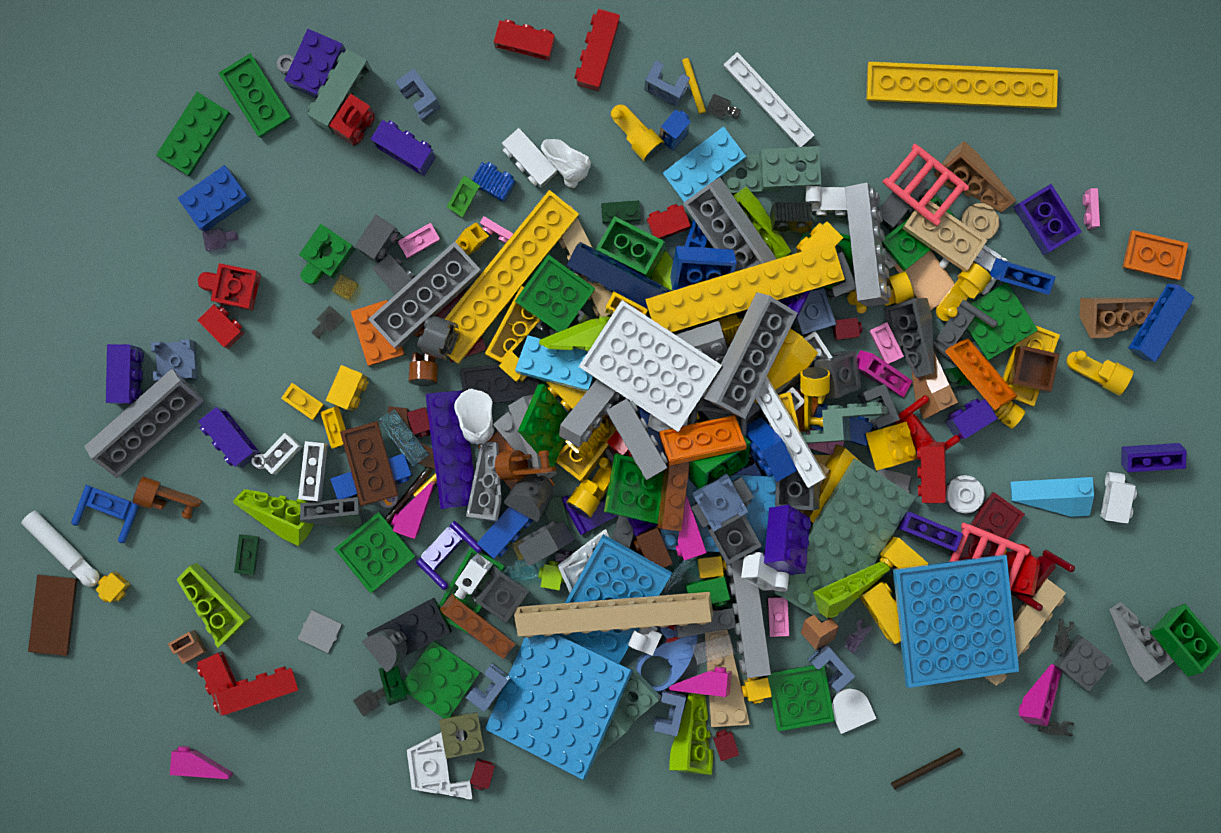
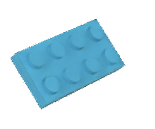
(704, 164)
(554, 365)

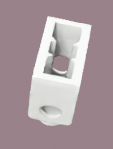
(475, 571)

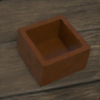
(1033, 369)
(653, 547)

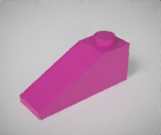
(882, 373)
(411, 517)
(689, 538)
(713, 682)
(1040, 698)
(195, 764)

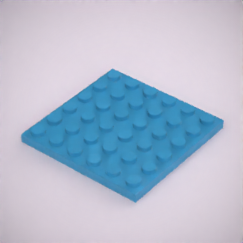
(955, 620)
(559, 701)

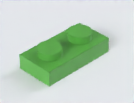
(463, 196)

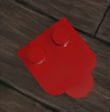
(1028, 573)

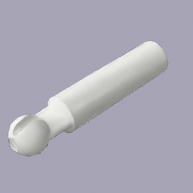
(60, 549)

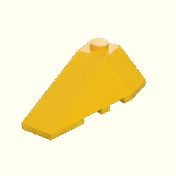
(791, 359)

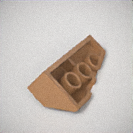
(978, 176)
(1110, 315)
(936, 388)

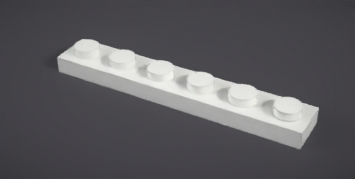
(768, 100)
(788, 431)

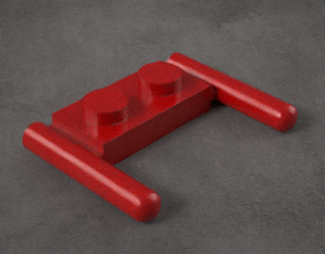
(917, 430)

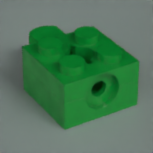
(325, 254)
(714, 585)

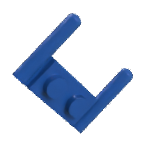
(108, 504)

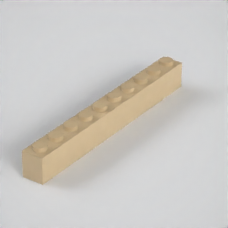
(614, 614)

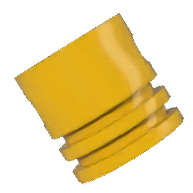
(1010, 414)

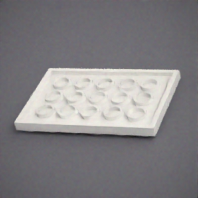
(650, 366)

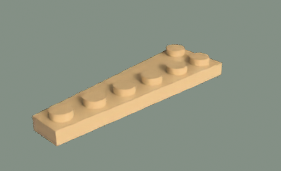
(729, 709)

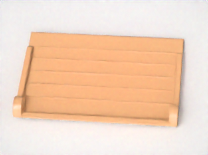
(929, 279)

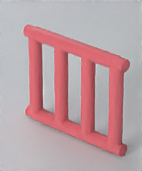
(920, 206)
(1003, 544)

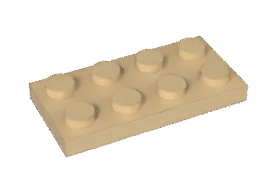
(949, 239)

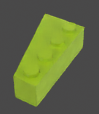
(213, 604)

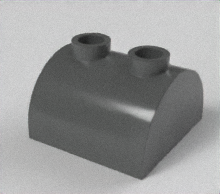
(531, 495)
(387, 647)

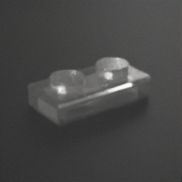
(713, 649)

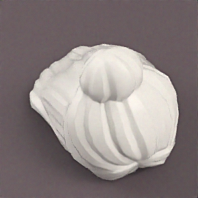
(569, 162)
(475, 416)

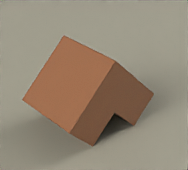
(819, 633)
(187, 646)

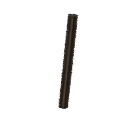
(408, 494)
(926, 768)

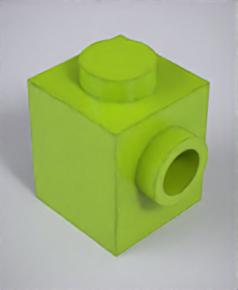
(551, 575)

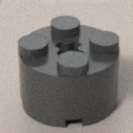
(438, 337)

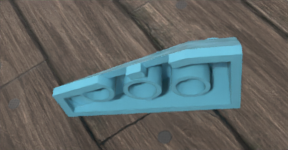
(1062, 496)

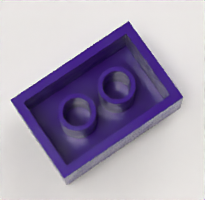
(313, 62)
(403, 147)
(1047, 219)
(123, 374)
(228, 437)
(787, 540)

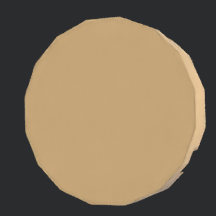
(981, 219)

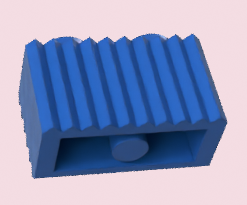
(494, 182)

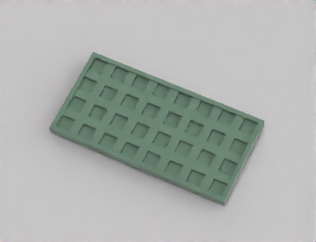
(848, 533)

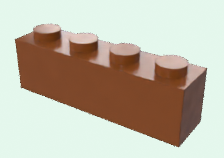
(673, 496)
(477, 626)

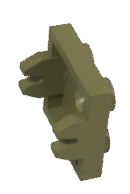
(467, 722)

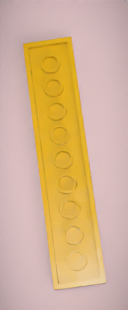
(962, 85)
(509, 271)
(736, 290)

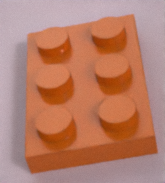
(1155, 255)
(373, 343)

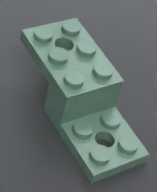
(776, 169)
(837, 422)
(629, 709)

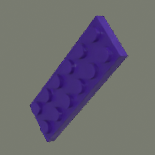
(450, 450)

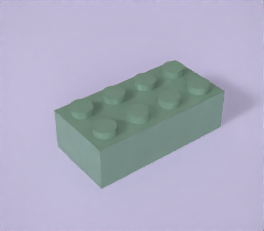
(342, 81)

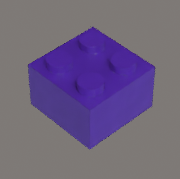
(971, 419)

